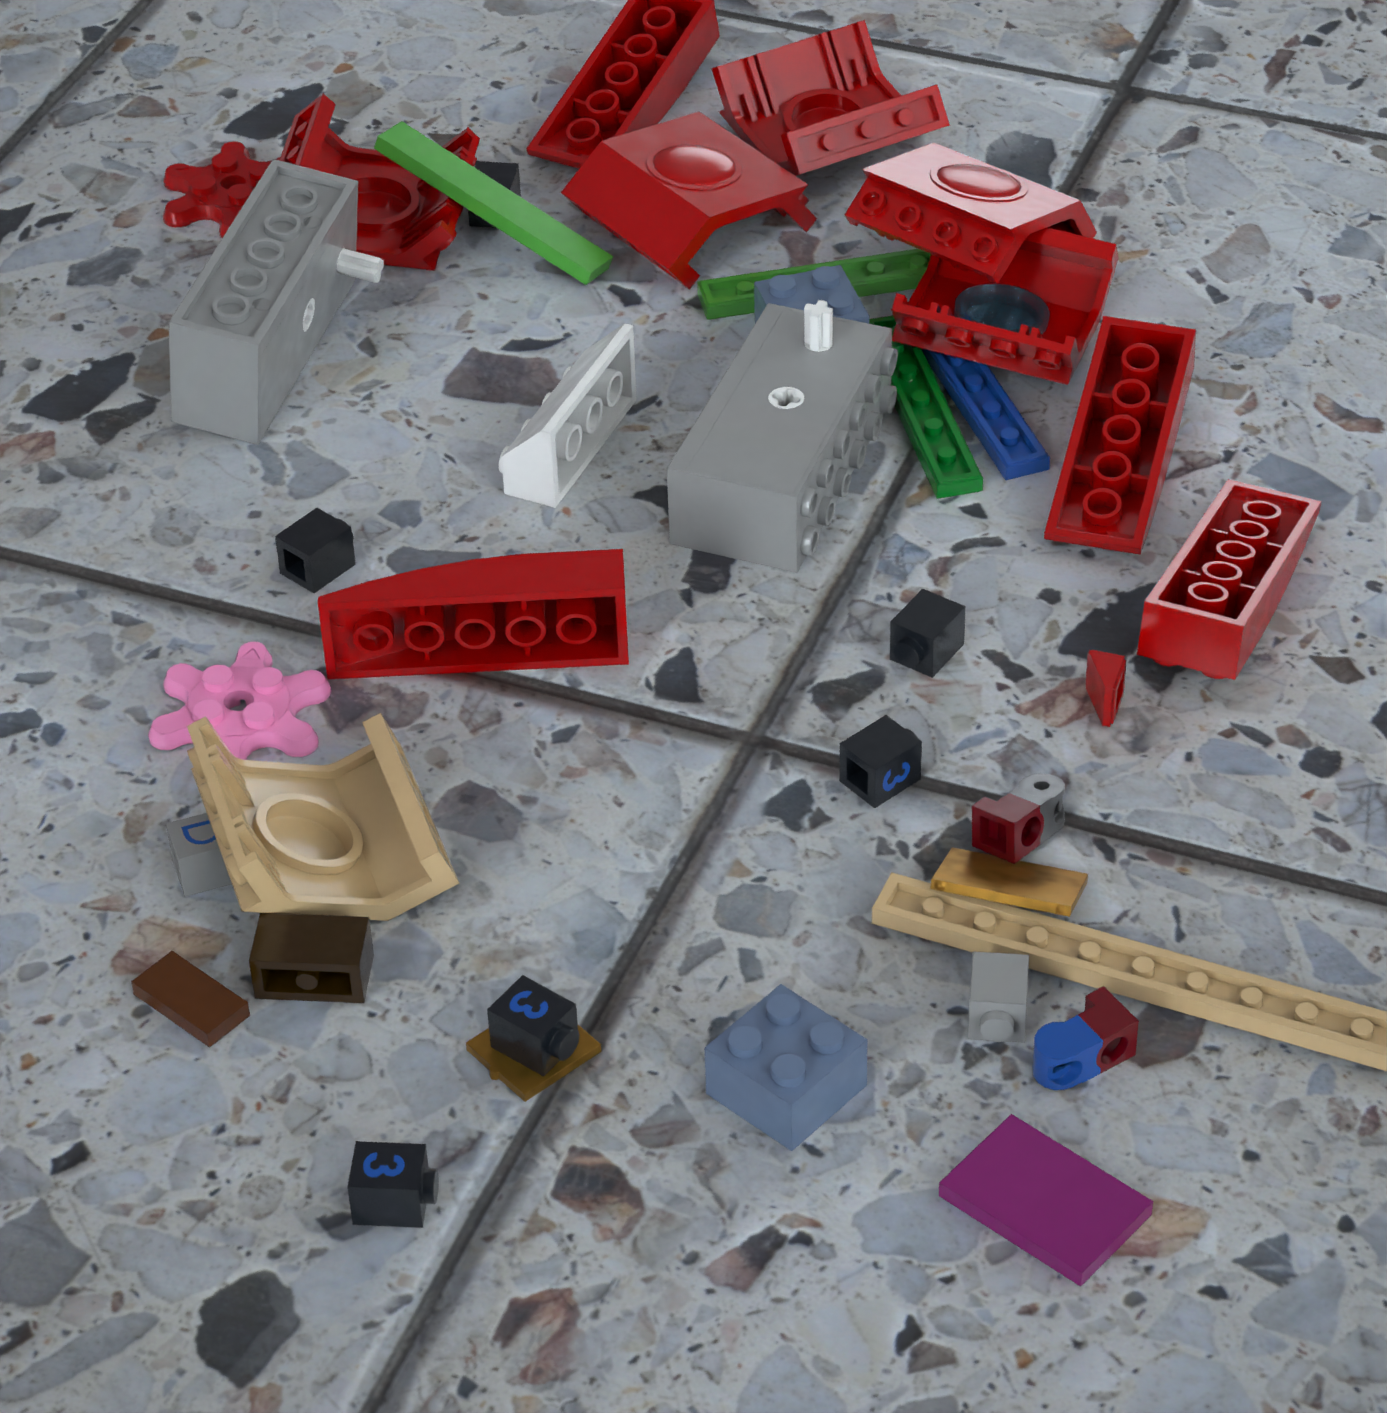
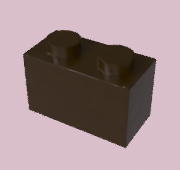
(311, 957)

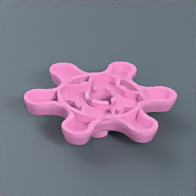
(269, 698)

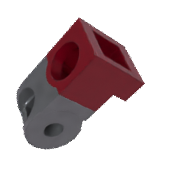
(1020, 818)

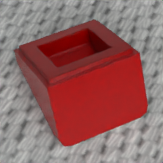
(1105, 683)

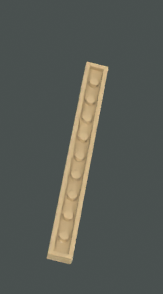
(1138, 970)

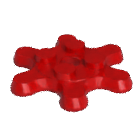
(213, 190)

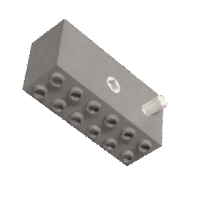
(265, 301)
(781, 437)

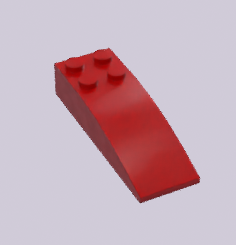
(629, 77)
(1123, 435)
(1226, 580)
(480, 617)

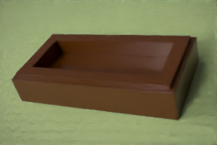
(190, 998)

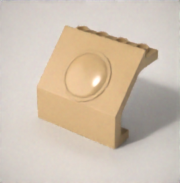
(322, 835)

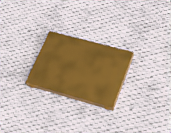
(1003, 882)

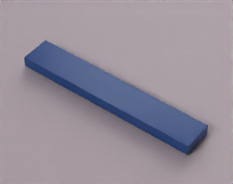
(990, 415)

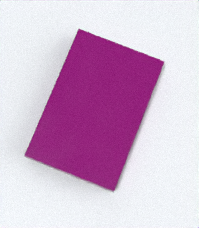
(1046, 1199)

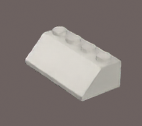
(572, 421)

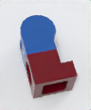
(1086, 1043)

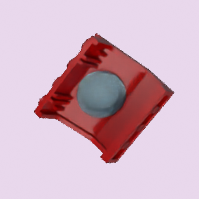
(1026, 323)

